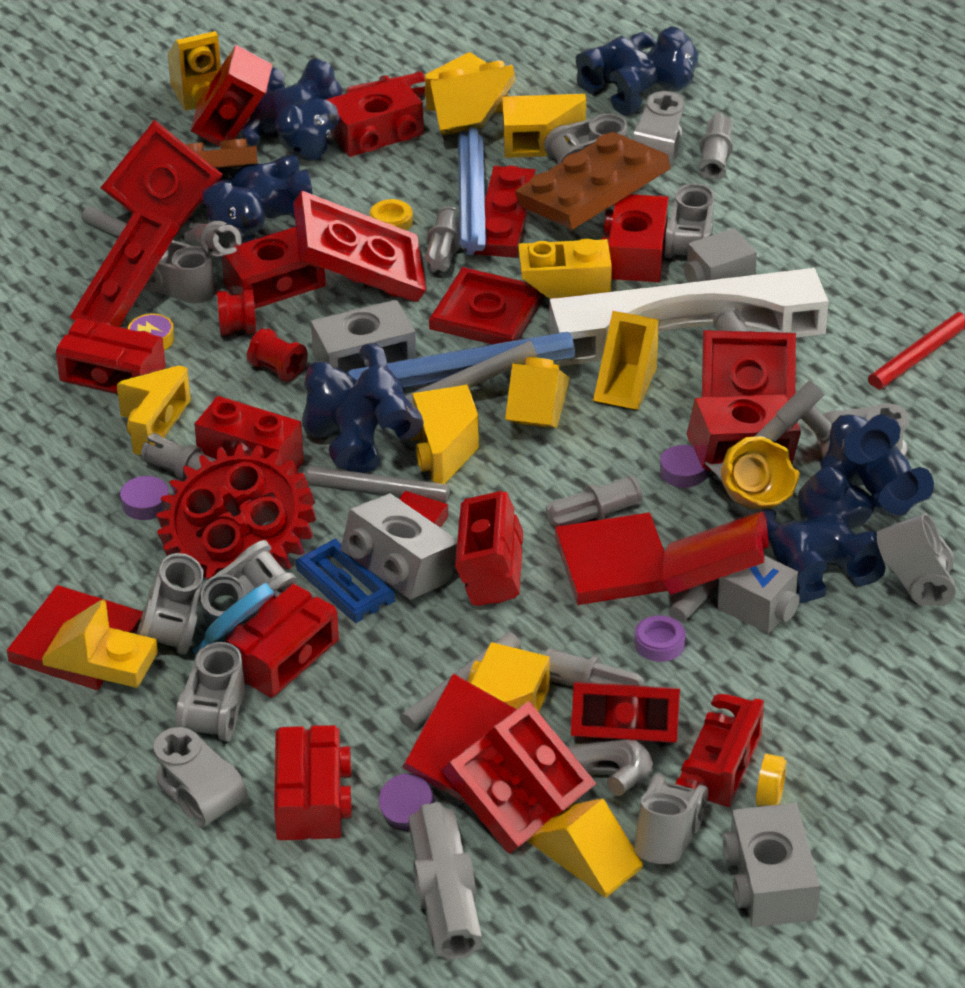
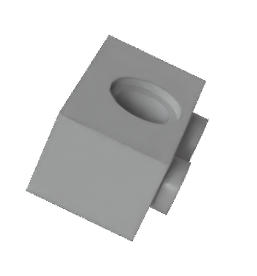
(342, 335)
(399, 546)
(772, 865)

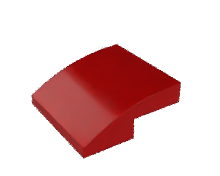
(715, 553)
(518, 777)

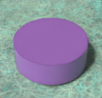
(681, 467)
(142, 497)
(659, 638)
(404, 797)

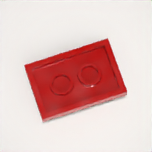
(358, 247)

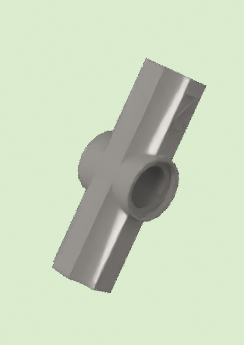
(444, 882)

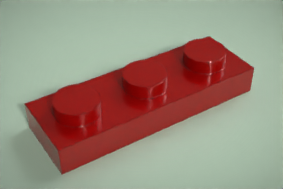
(503, 215)
(126, 268)

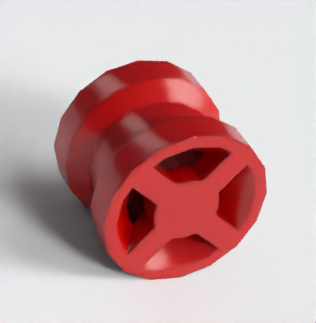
(236, 312)

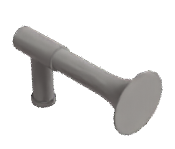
(796, 408)

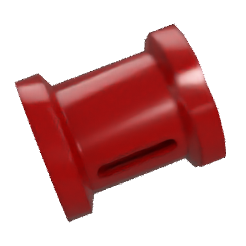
(276, 354)

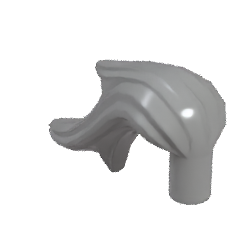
(621, 759)

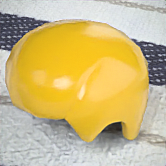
(758, 473)

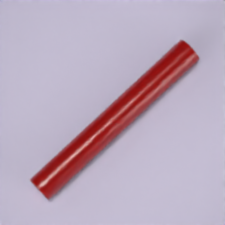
(917, 351)

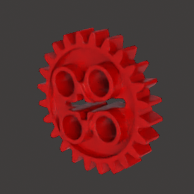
(235, 513)

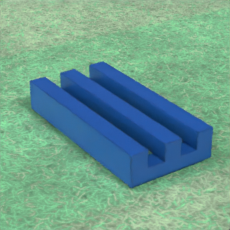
(336, 594)

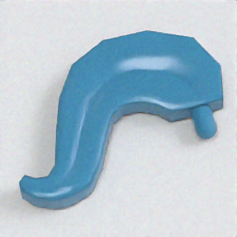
(234, 615)

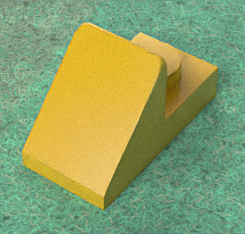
(153, 403)
(95, 650)

